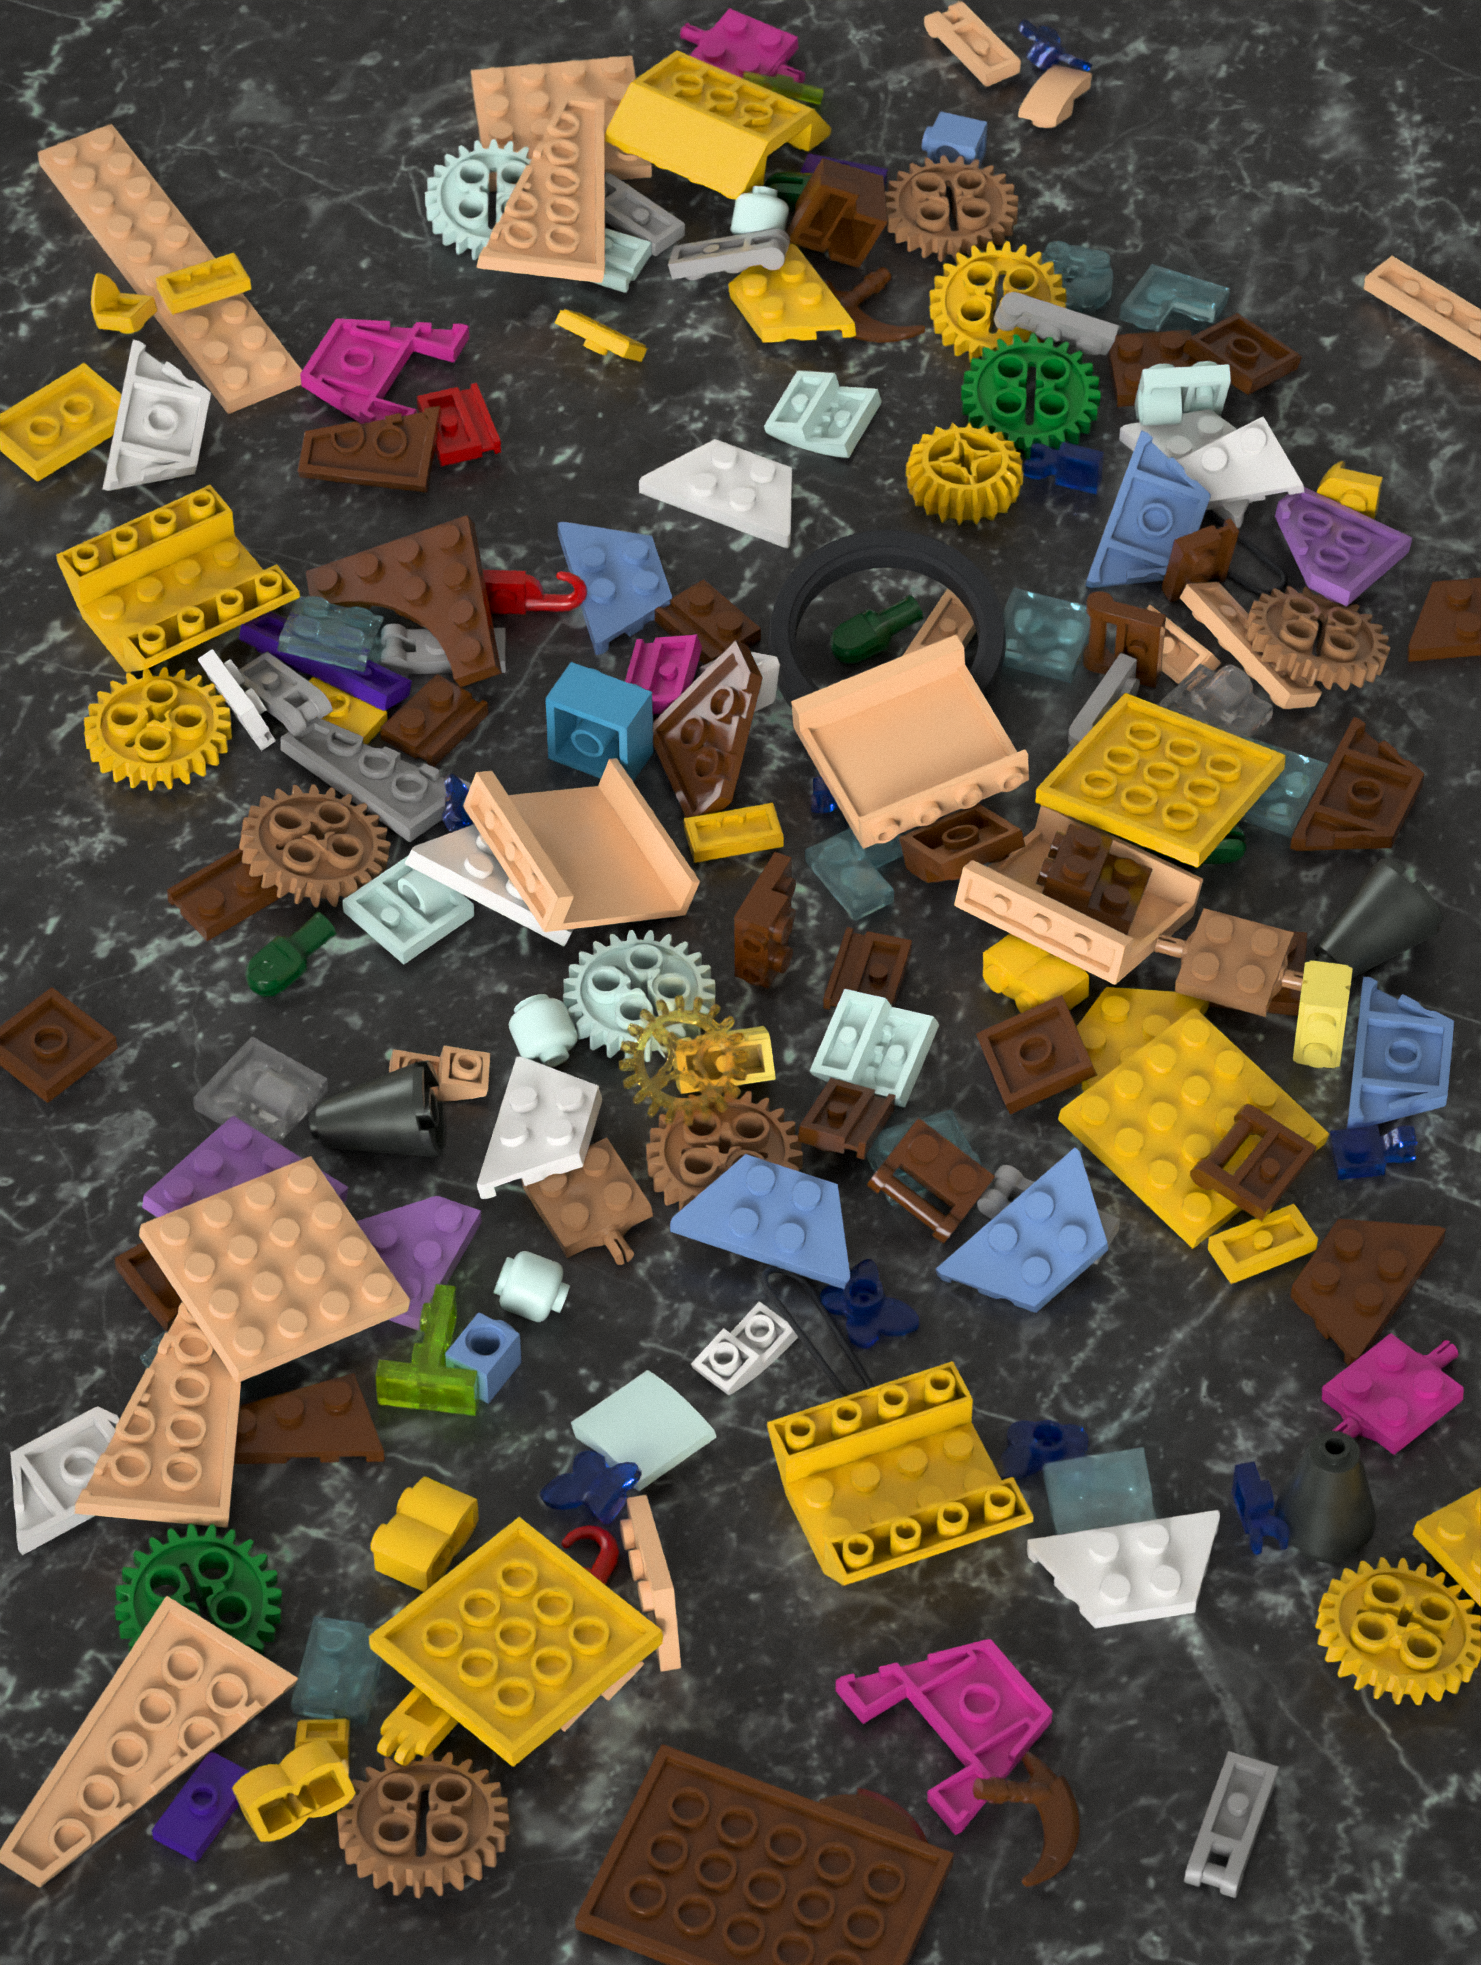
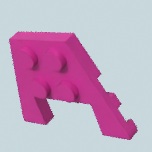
(364, 358)
(972, 1703)

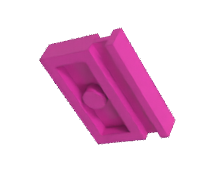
(664, 667)

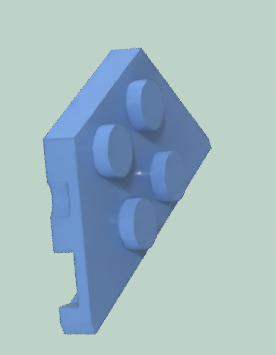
(1149, 513)
(620, 576)
(1398, 1058)
(772, 1218)
(1035, 1241)

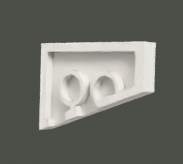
(1242, 466)

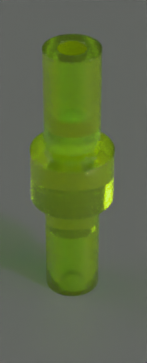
(786, 87)

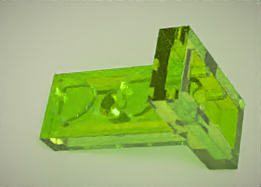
(427, 1380)

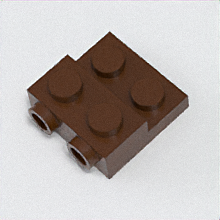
(949, 844)
(1093, 879)
(765, 925)

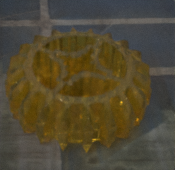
(699, 1077)

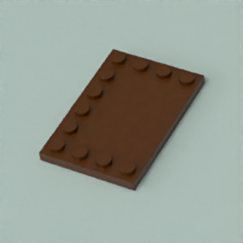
(757, 1876)

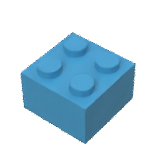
(598, 720)

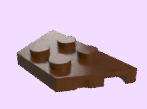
(1448, 622)
(1359, 796)
(1363, 1278)

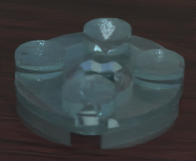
(1090, 269)

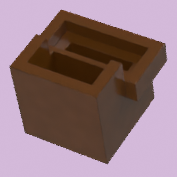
(840, 212)

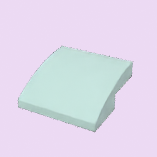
(822, 414)
(875, 1045)
(645, 1426)

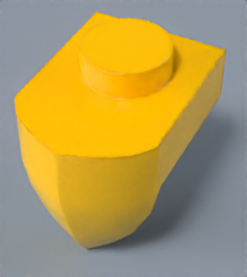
(119, 310)
(1352, 489)

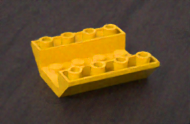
(709, 124)
(170, 581)
(892, 1475)

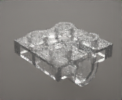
(1220, 700)
(262, 1090)

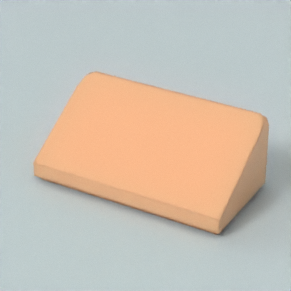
(1183, 652)

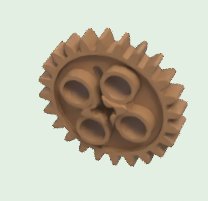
(980, 204)
(1346, 649)
(313, 844)
(692, 1157)
(462, 1830)

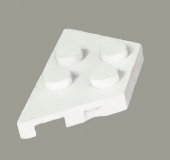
(156, 423)
(1181, 439)
(729, 489)
(470, 867)
(540, 1126)
(53, 1473)
(1131, 1568)

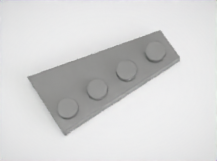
(400, 793)

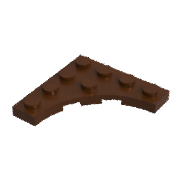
(430, 580)

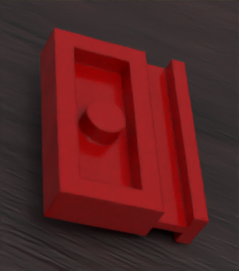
(464, 424)

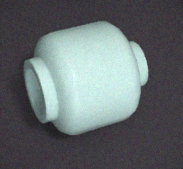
(759, 211)
(543, 1030)
(531, 1286)

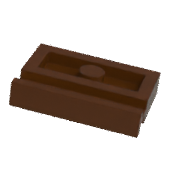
(1200, 558)
(710, 617)
(434, 721)
(221, 895)
(869, 966)
(846, 1118)

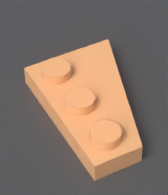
(655, 1583)

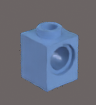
(955, 137)
(487, 1337)

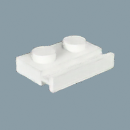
(243, 704)

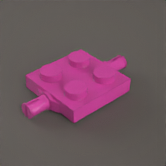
(744, 45)
(1393, 1392)

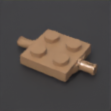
(1233, 962)
(591, 1204)

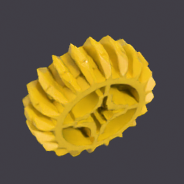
(964, 473)

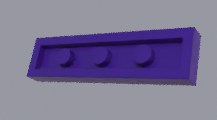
(374, 686)

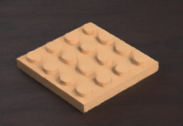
(520, 101)
(274, 1268)

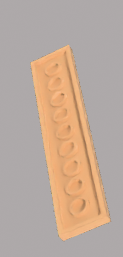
(151, 238)

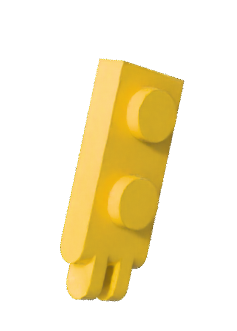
(415, 1728)

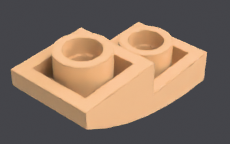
(1053, 96)
(460, 1071)

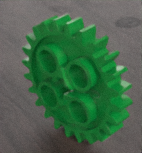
(1071, 397)
(242, 1590)

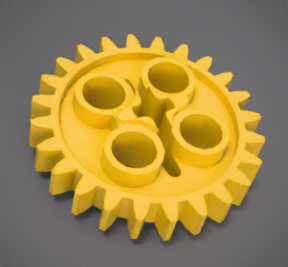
(959, 299)
(157, 728)
(1399, 1631)

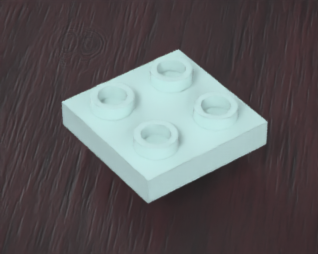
(1171, 391)
(407, 910)

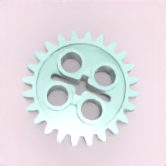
(453, 198)
(631, 976)

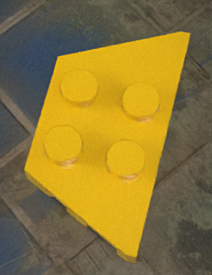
(788, 301)
(1126, 1021)

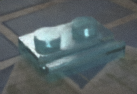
(1099, 1491)
(337, 1671)

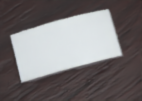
(745, 1352)

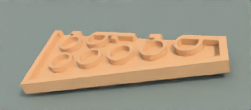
(558, 205)
(173, 1439)
(158, 1717)

